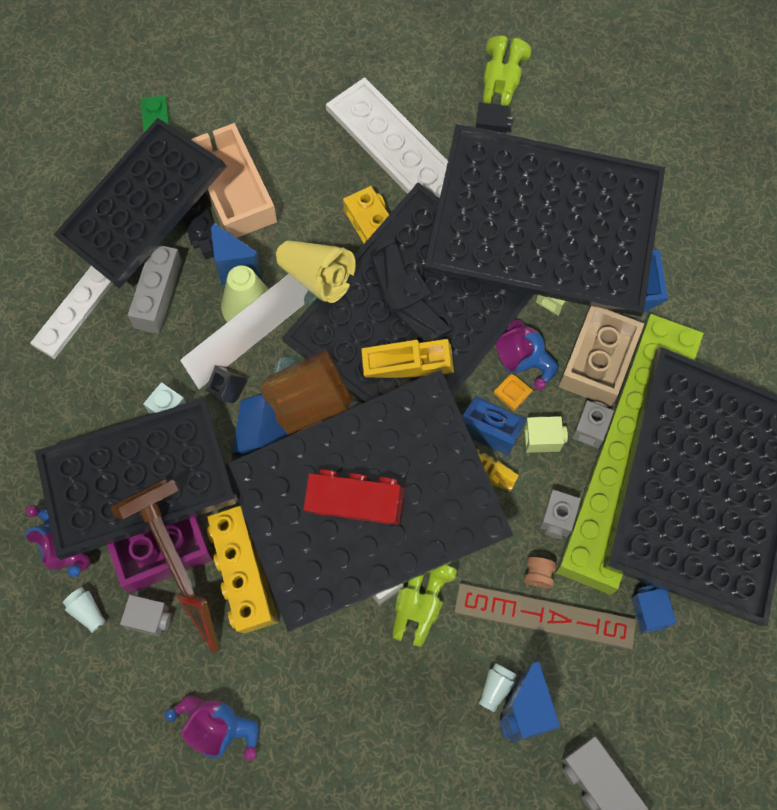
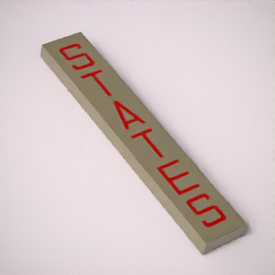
(545, 616)

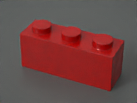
(354, 497)

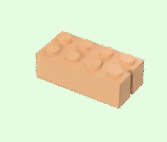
(238, 191)

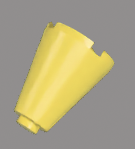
(318, 267)

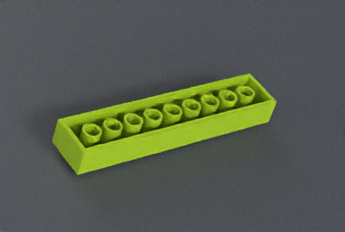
(594, 521)

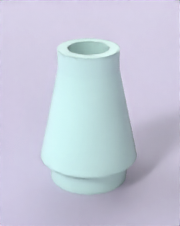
(84, 609)
(497, 686)

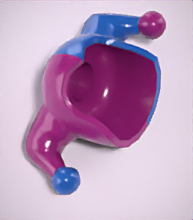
(525, 349)
(43, 537)
(216, 717)

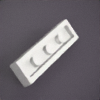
(71, 313)

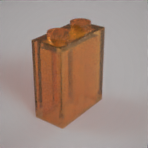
(306, 393)

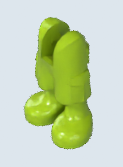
(502, 77)
(419, 607)

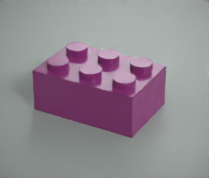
(141, 562)

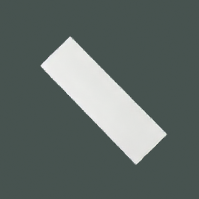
(245, 329)

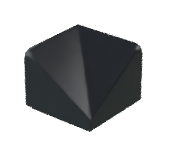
(225, 384)

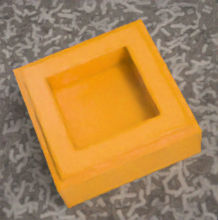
(512, 391)

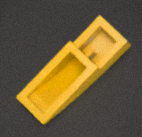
(407, 359)

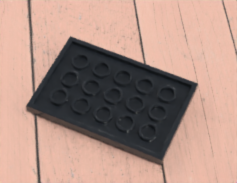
(139, 201)
(107, 466)

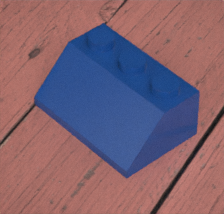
(529, 708)

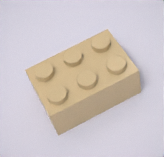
(601, 355)

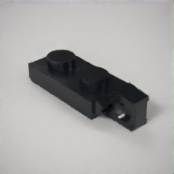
(199, 227)

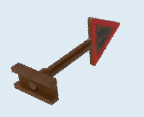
(146, 503)

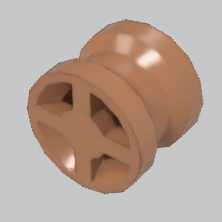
(540, 572)

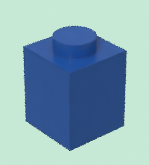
(653, 609)

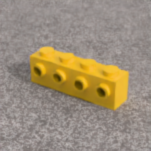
(365, 211)
(242, 572)

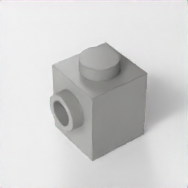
(593, 424)
(559, 514)

